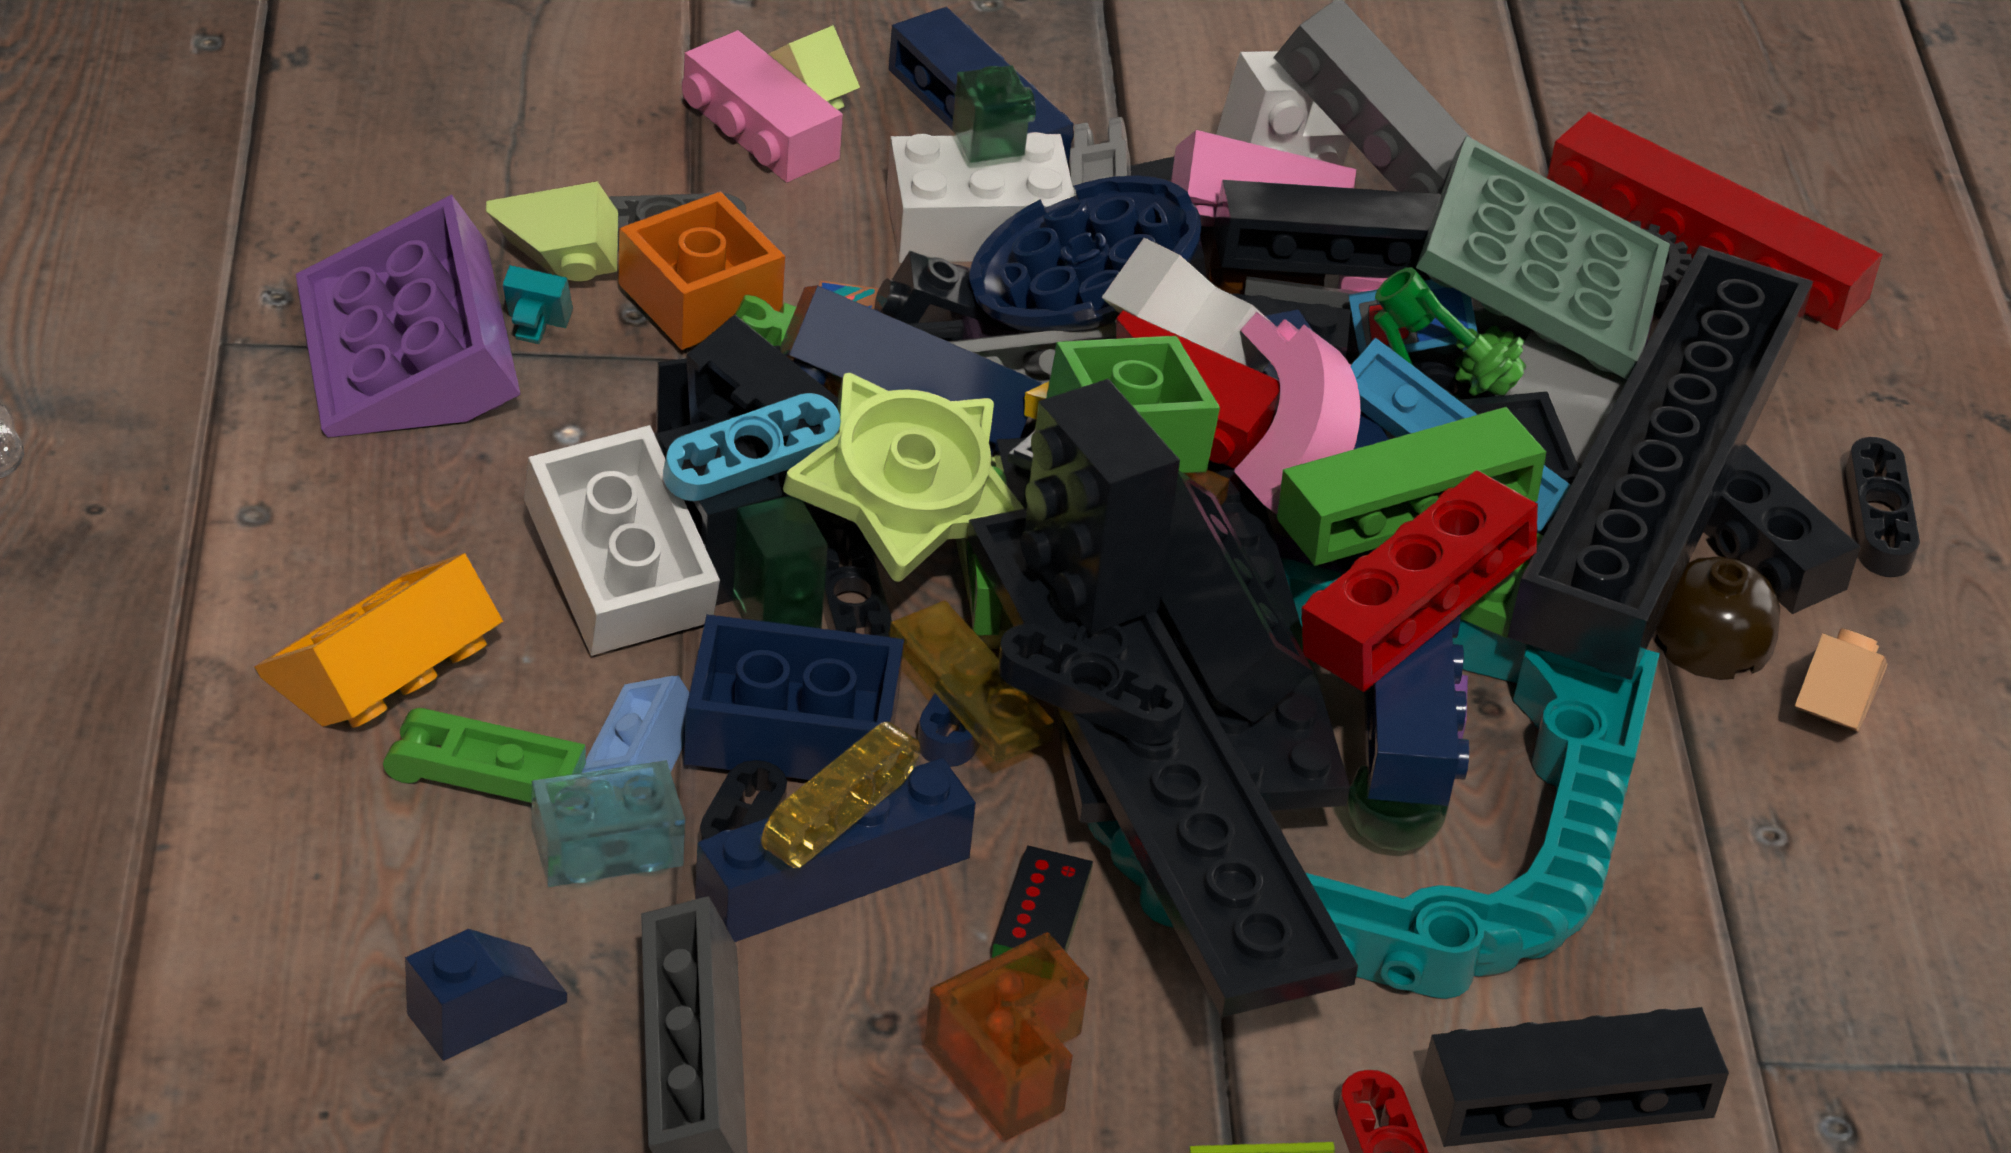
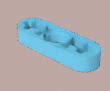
(735, 469)

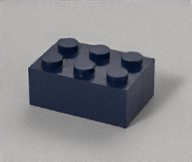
(787, 694)

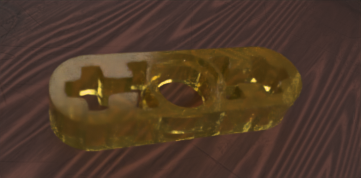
(840, 794)

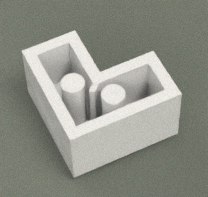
(1276, 113)
(1180, 299)

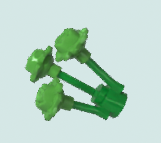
(1488, 359)

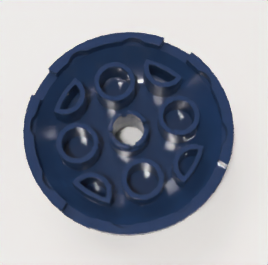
(1057, 261)

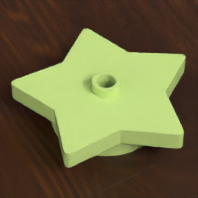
(904, 470)

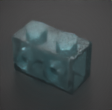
(613, 828)

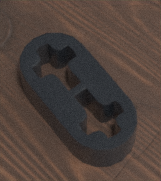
(729, 806)

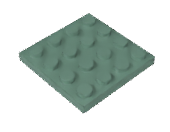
(1545, 258)

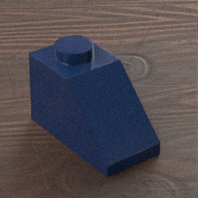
(476, 990)

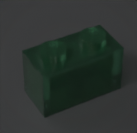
(779, 564)

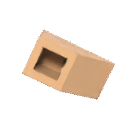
(1842, 679)

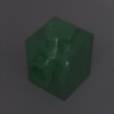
(992, 113)

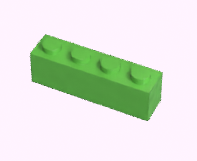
(1367, 493)

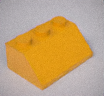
(385, 643)

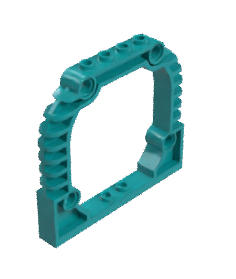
(1448, 933)

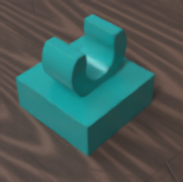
(536, 300)

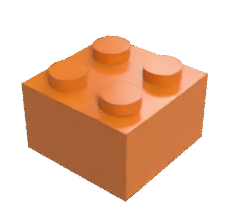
(697, 267)

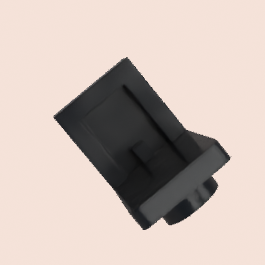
(927, 282)

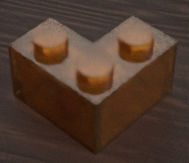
(1005, 1032)

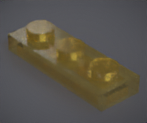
(969, 683)

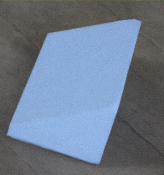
(642, 726)

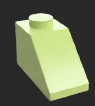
(820, 64)
(562, 229)

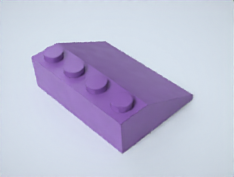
(407, 327)

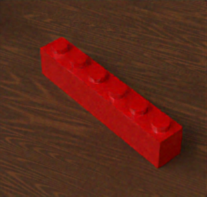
(1710, 211)

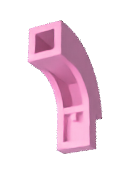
(1315, 409)

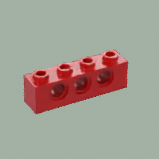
(1419, 580)

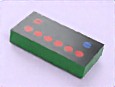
(1044, 899)

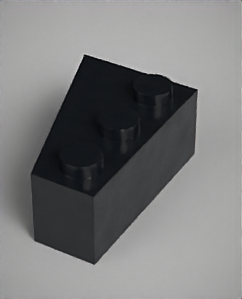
(744, 372)

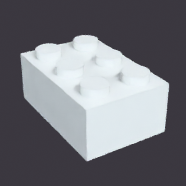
(952, 206)
(620, 540)

